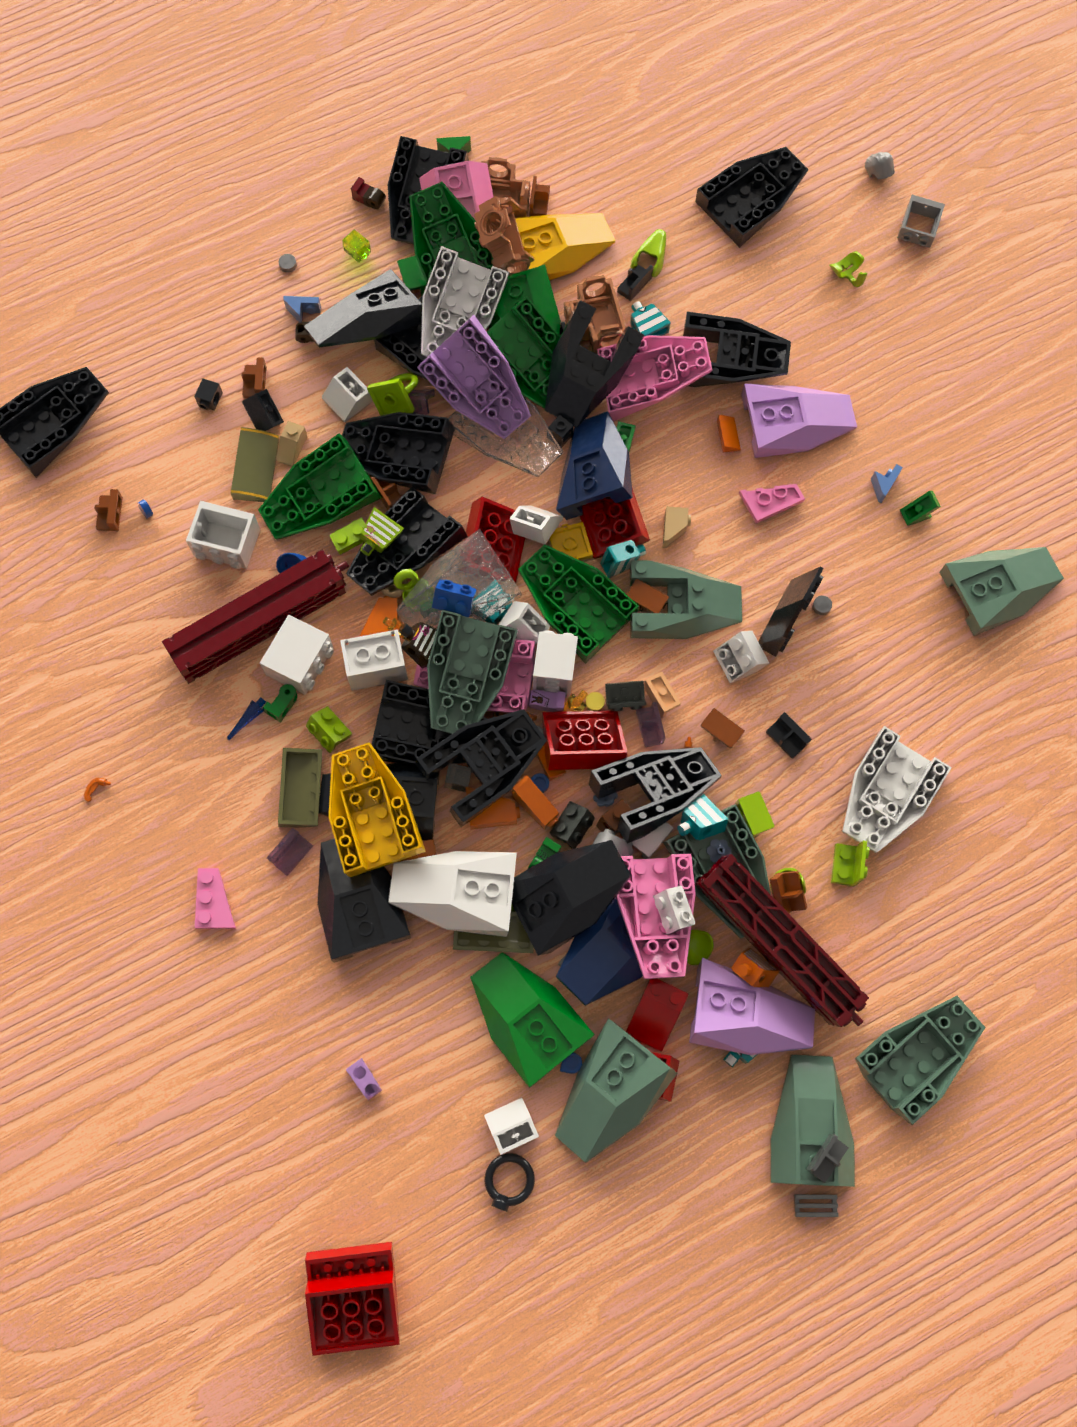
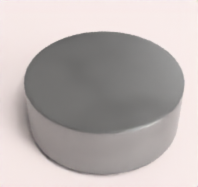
(287, 263)
(822, 605)

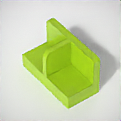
(755, 813)

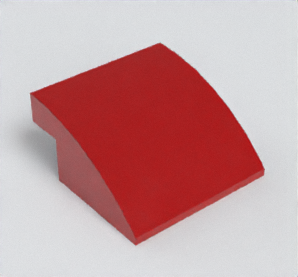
(352, 1298)

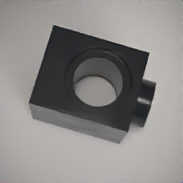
(208, 394)
(561, 430)

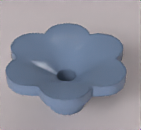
(606, 801)
(713, 849)

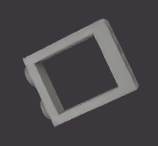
(917, 205)

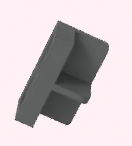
(827, 1158)

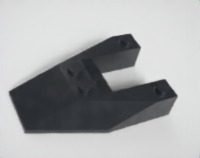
(743, 349)
(580, 377)
(494, 750)
(667, 777)

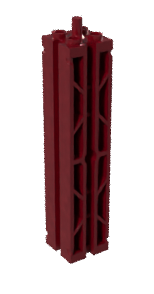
(255, 615)
(783, 942)

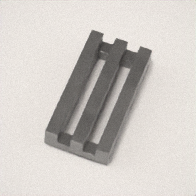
(833, 1205)

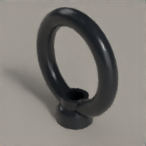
(501, 1201)

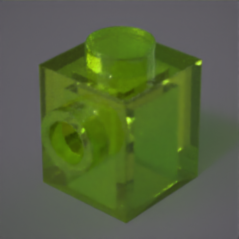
(356, 246)

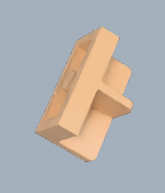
(662, 693)

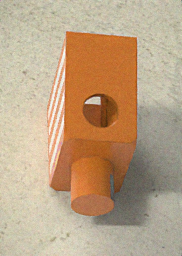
(752, 967)

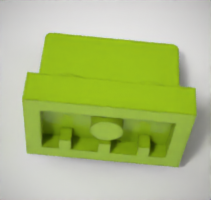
(849, 864)

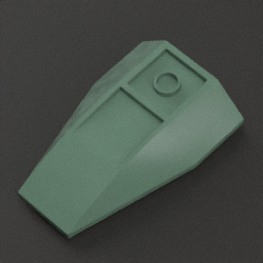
(920, 1057)
(806, 1115)

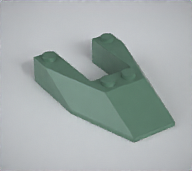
(694, 604)

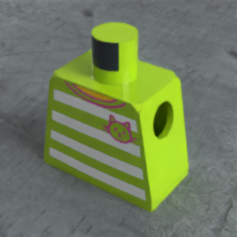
(379, 532)

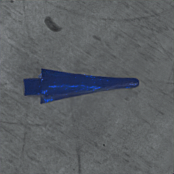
(252, 711)

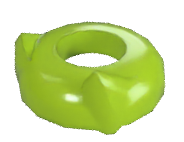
(402, 575)

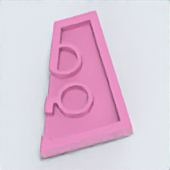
(769, 502)
(211, 901)

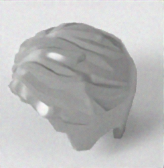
(880, 165)

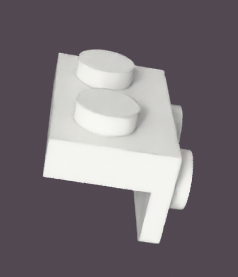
(674, 909)

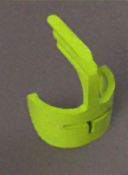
(854, 259)

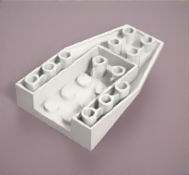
(455, 294)
(890, 790)
(457, 890)

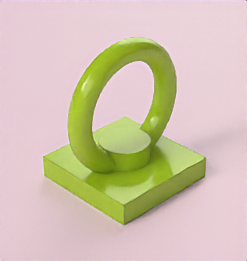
(392, 395)

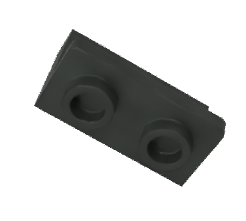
(625, 695)
(572, 824)

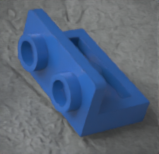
(453, 597)

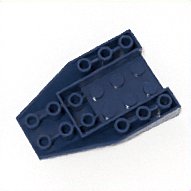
(594, 467)
(600, 959)

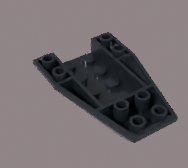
(419, 791)

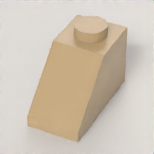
(291, 443)
(675, 524)

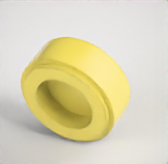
(595, 701)

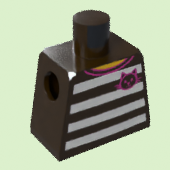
(418, 642)

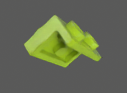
(348, 536)
(328, 729)

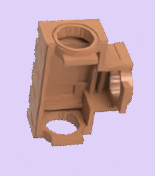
(505, 185)
(501, 235)
(607, 320)

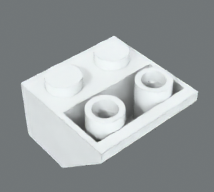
(346, 395)
(534, 523)
(526, 620)
(741, 656)
(511, 1126)

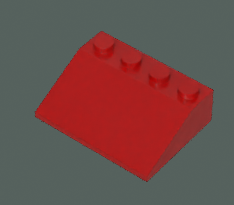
(613, 523)
(495, 524)
(582, 739)

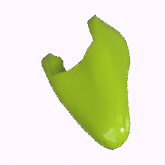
(655, 247)

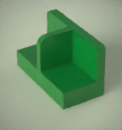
(412, 274)

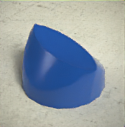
(288, 560)

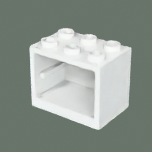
(223, 535)
(297, 654)
(373, 660)
(554, 662)

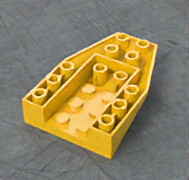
(564, 240)
(369, 812)

